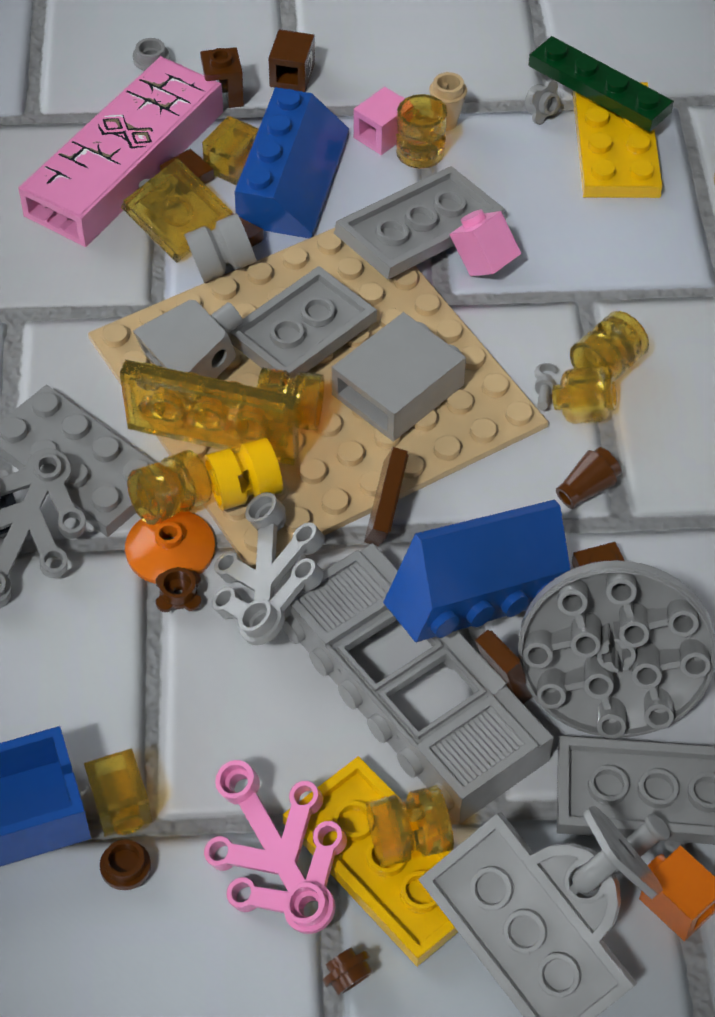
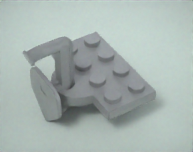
(529, 913)

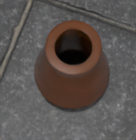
(590, 476)

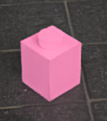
(377, 120)
(484, 242)

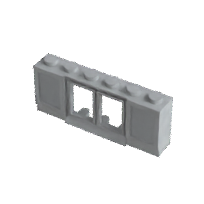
(468, 751)

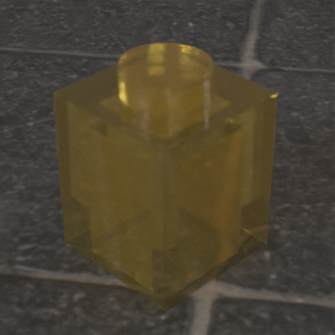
(229, 148)
(118, 793)

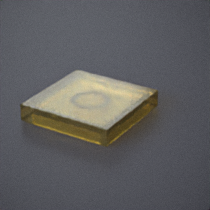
(174, 205)

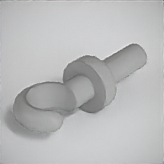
(544, 383)

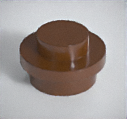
(125, 865)
(347, 970)

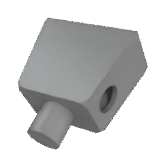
(191, 339)

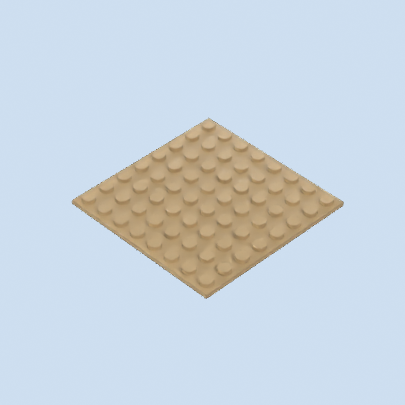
(344, 458)

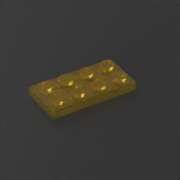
(208, 410)

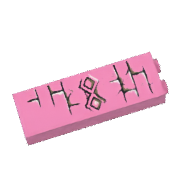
(123, 144)

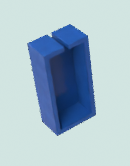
(38, 797)

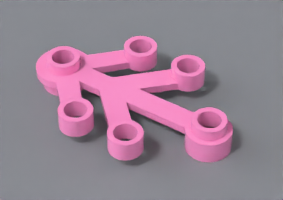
(279, 852)

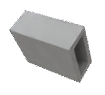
(398, 376)

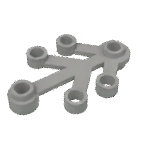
(27, 515)
(264, 616)

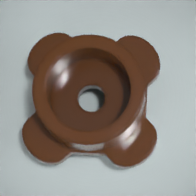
(174, 580)

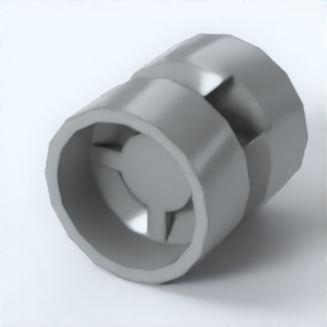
(220, 247)

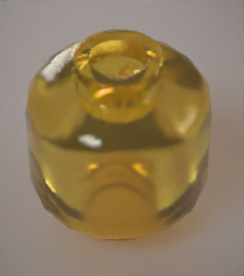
(585, 395)

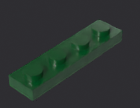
(601, 83)

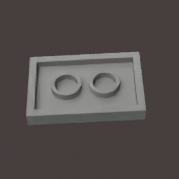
(303, 324)

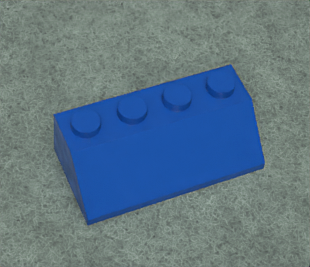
(291, 164)
(478, 570)

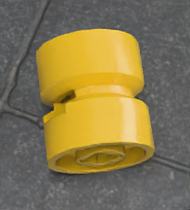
(256, 464)

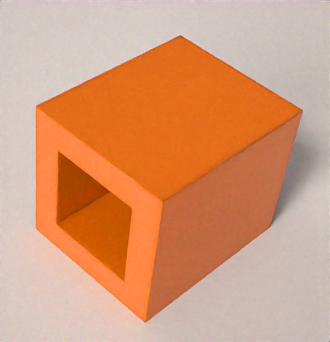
(686, 893)

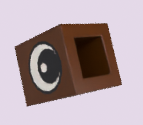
(291, 60)

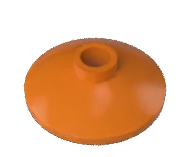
(190, 548)

